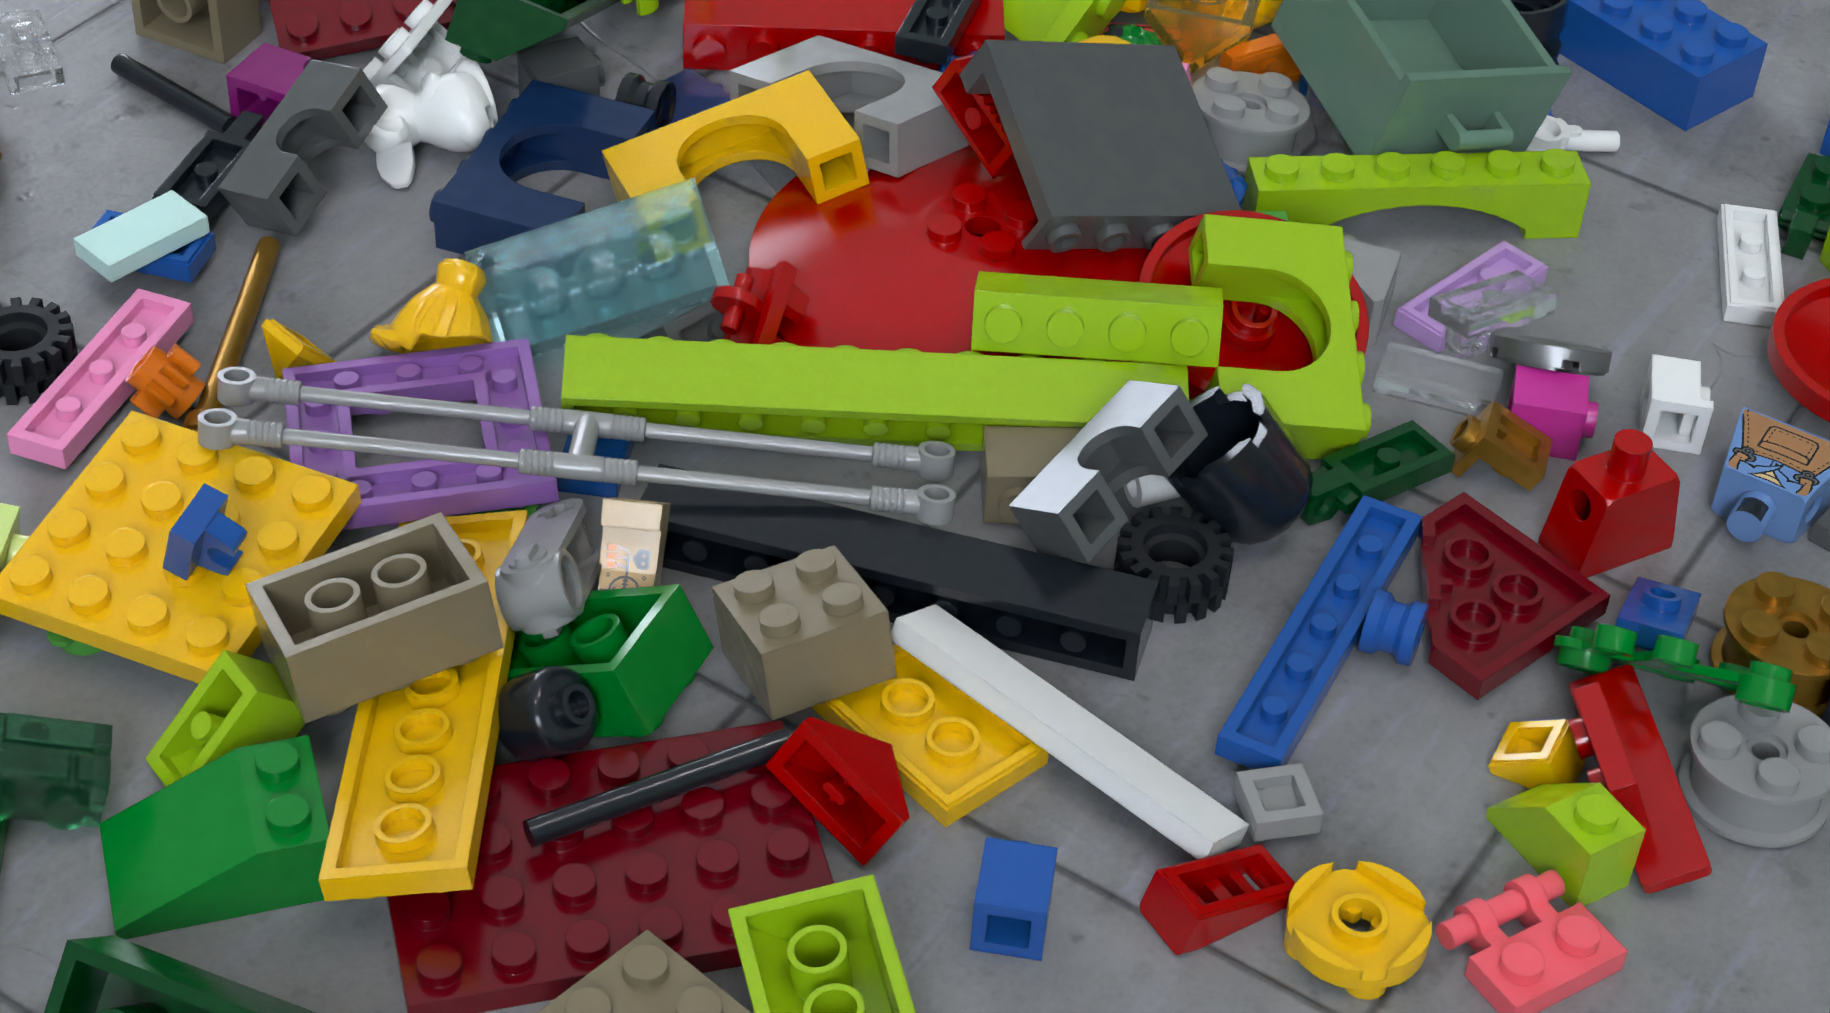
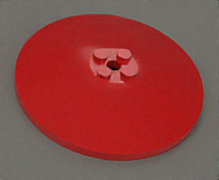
(903, 255)

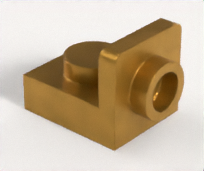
(1504, 443)

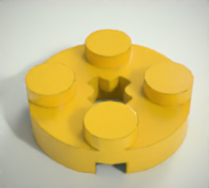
(1349, 958)

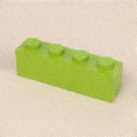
(1097, 319)

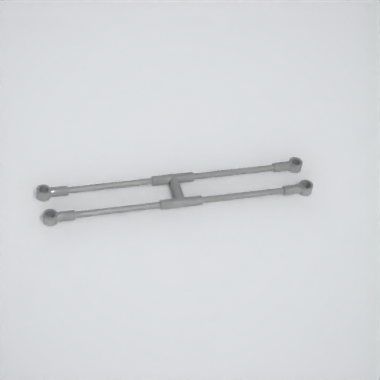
(241, 387)

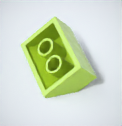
(821, 952)

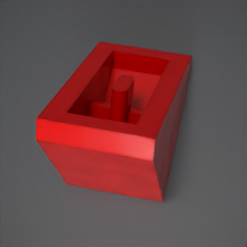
(845, 783)

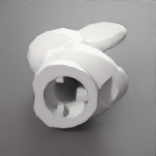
(446, 113)

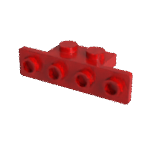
(1637, 772)

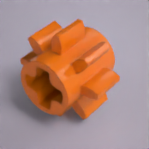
(165, 382)

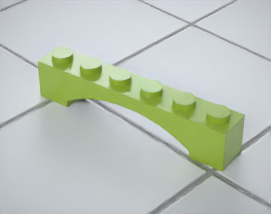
(1532, 189)

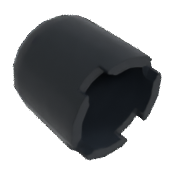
(1246, 469)

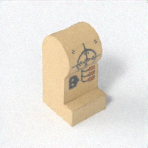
(632, 542)

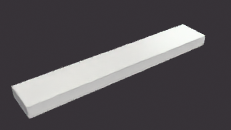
(1069, 732)

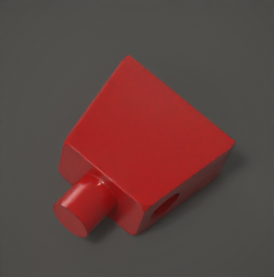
(1613, 507)

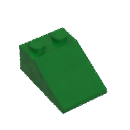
(631, 650)
(219, 842)

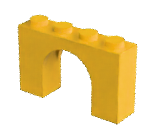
(779, 123)

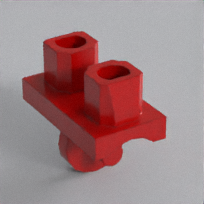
(760, 304)

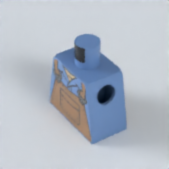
(1773, 480)

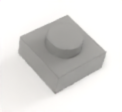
(1278, 802)

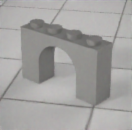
(892, 100)

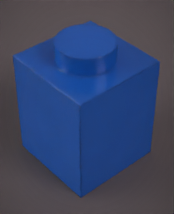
(1013, 898)

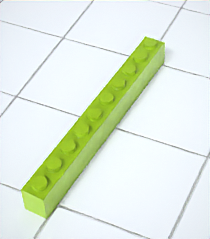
(841, 390)

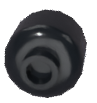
(543, 717)

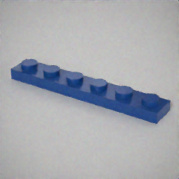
(1317, 637)

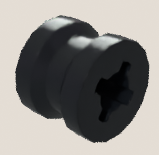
(654, 96)

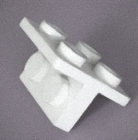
(416, 52)

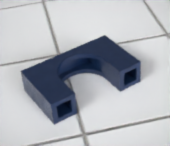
(538, 133)

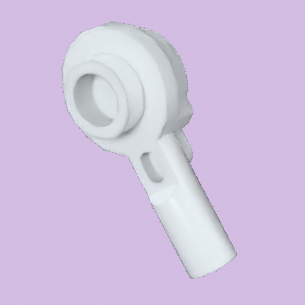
(1560, 135)

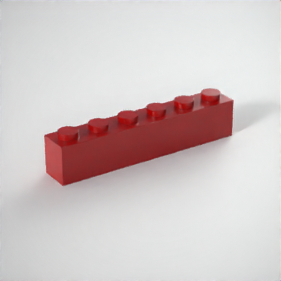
(741, 31)

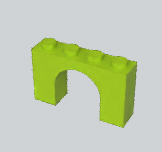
(1306, 278)

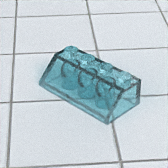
(601, 269)

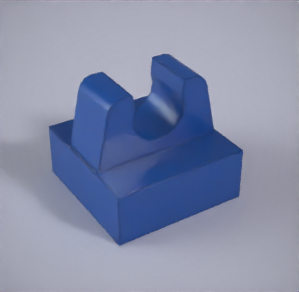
(204, 537)

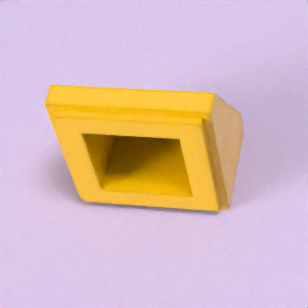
(1537, 754)

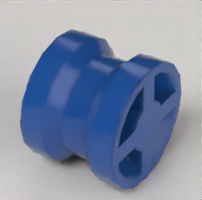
(1393, 627)

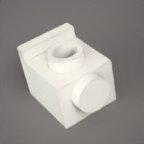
(1675, 405)

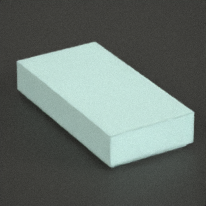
(141, 236)

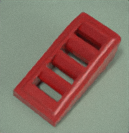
(1212, 899)

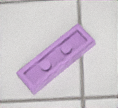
(1498, 260)

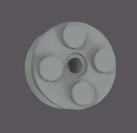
(1251, 114)
(1758, 773)

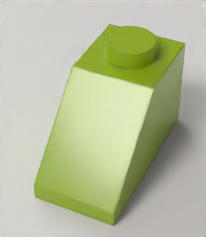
(231, 708)
(1574, 832)

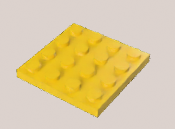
(102, 547)

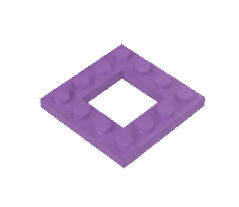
(410, 491)

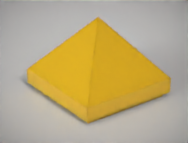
(290, 348)

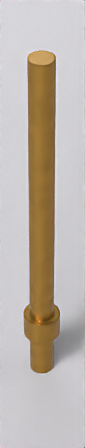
(239, 324)

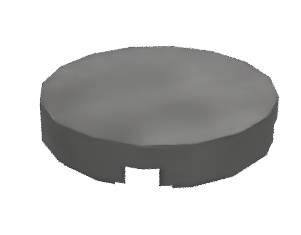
(1549, 354)

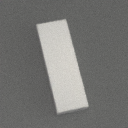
(1749, 264)

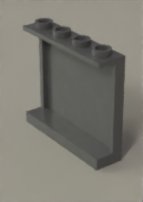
(1102, 140)

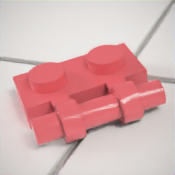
(1543, 962)

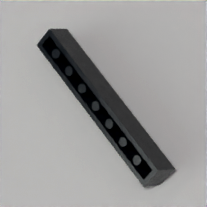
(1000, 591)

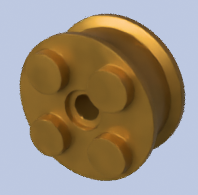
(1784, 625)

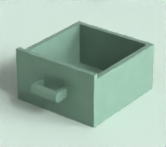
(1423, 72)

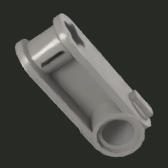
(548, 570)

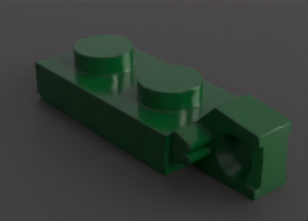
(1807, 206)
(1377, 469)

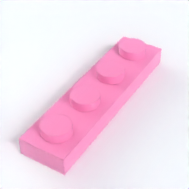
(95, 382)

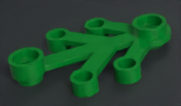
(1675, 658)

